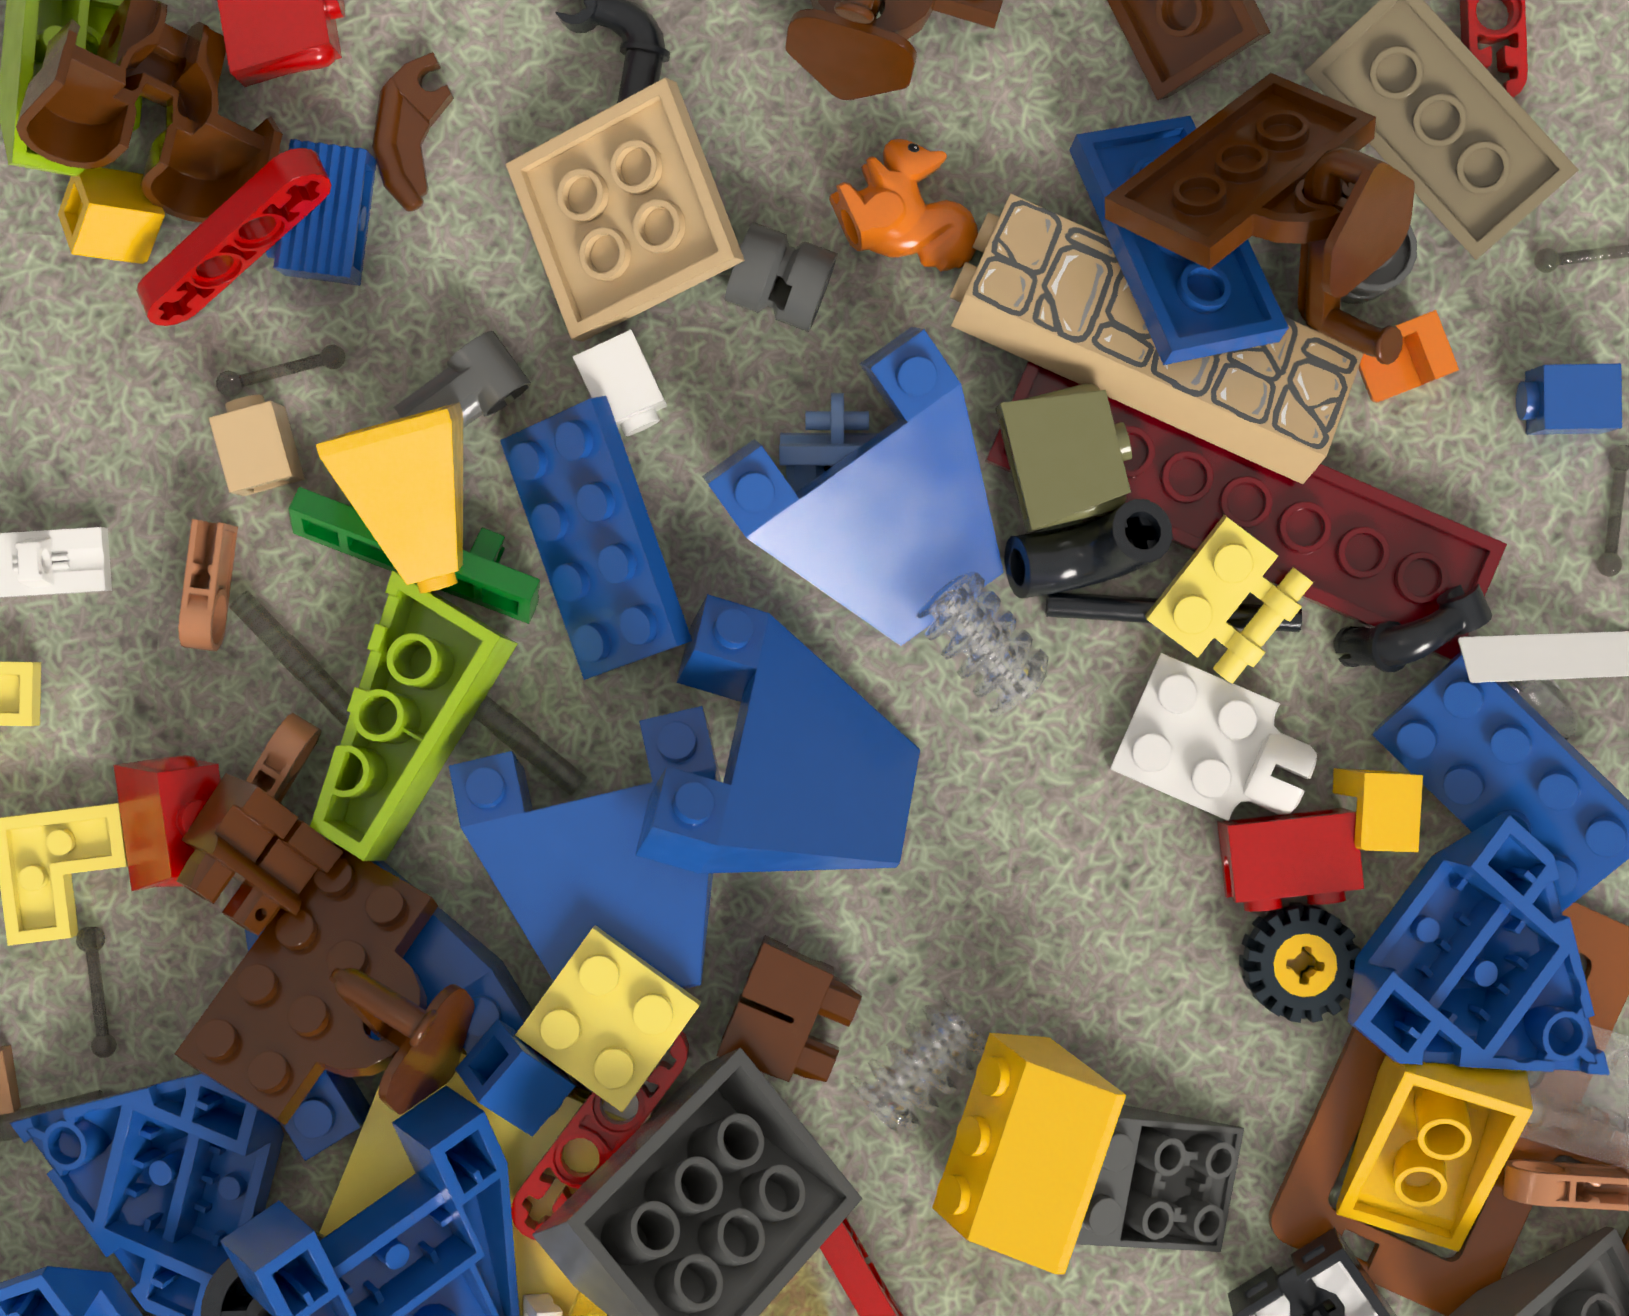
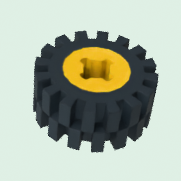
(1277, 957)

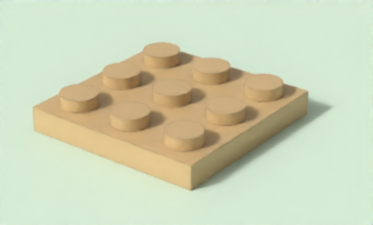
(624, 210)

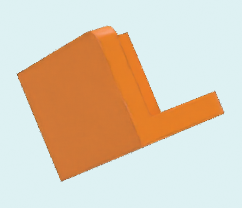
(1423, 359)

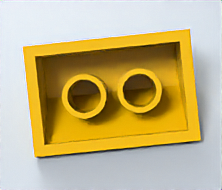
(1028, 1150)

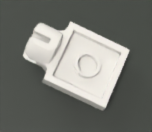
(1210, 743)

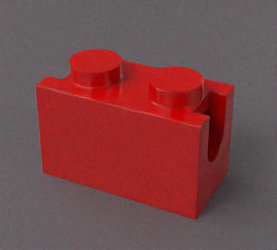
(1290, 858)

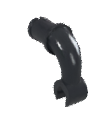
(640, 34)
(1396, 644)

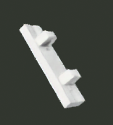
(54, 562)

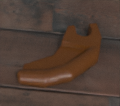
(401, 127)

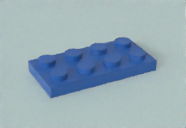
(1183, 304)
(595, 538)
(1496, 755)

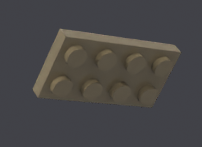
(1443, 121)

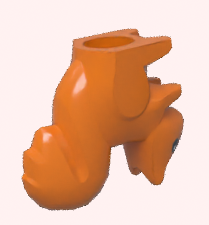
(893, 216)

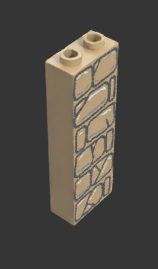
(1065, 305)

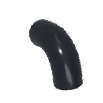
(1088, 551)

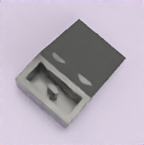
(1163, 1183)

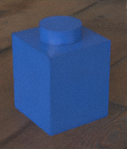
(1571, 399)
(514, 1079)

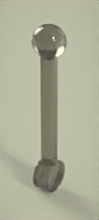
(1548, 259)
(232, 383)
(1609, 562)
(91, 941)

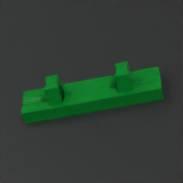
(479, 578)

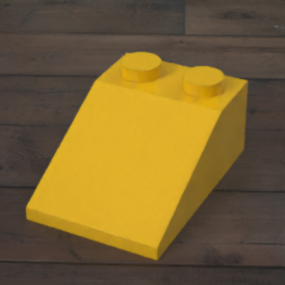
(1433, 1148)

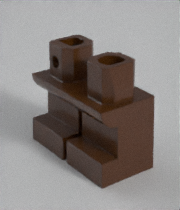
(260, 845)
(779, 1011)

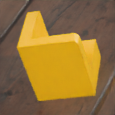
(109, 216)
(1386, 807)

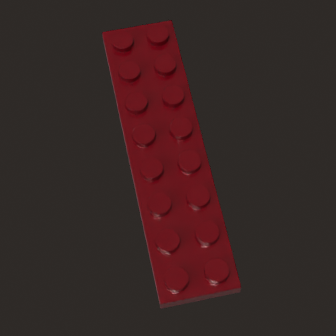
(1358, 544)

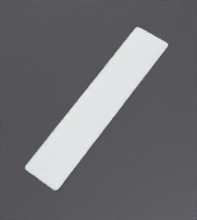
(1545, 656)

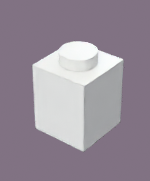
(623, 375)

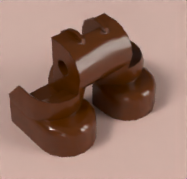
(85, 109)

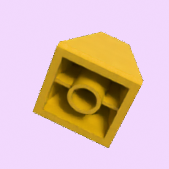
(407, 490)

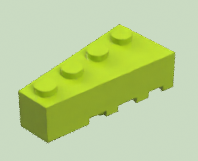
(411, 708)

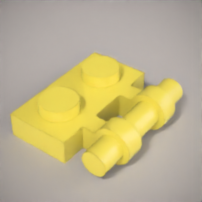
(1211, 589)

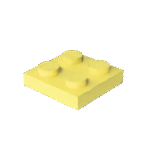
(608, 1018)

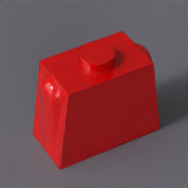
(279, 36)
(156, 810)

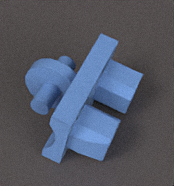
(809, 452)

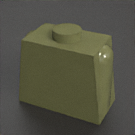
(1065, 455)

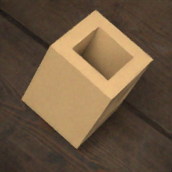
(256, 446)

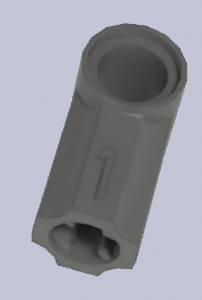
(476, 376)

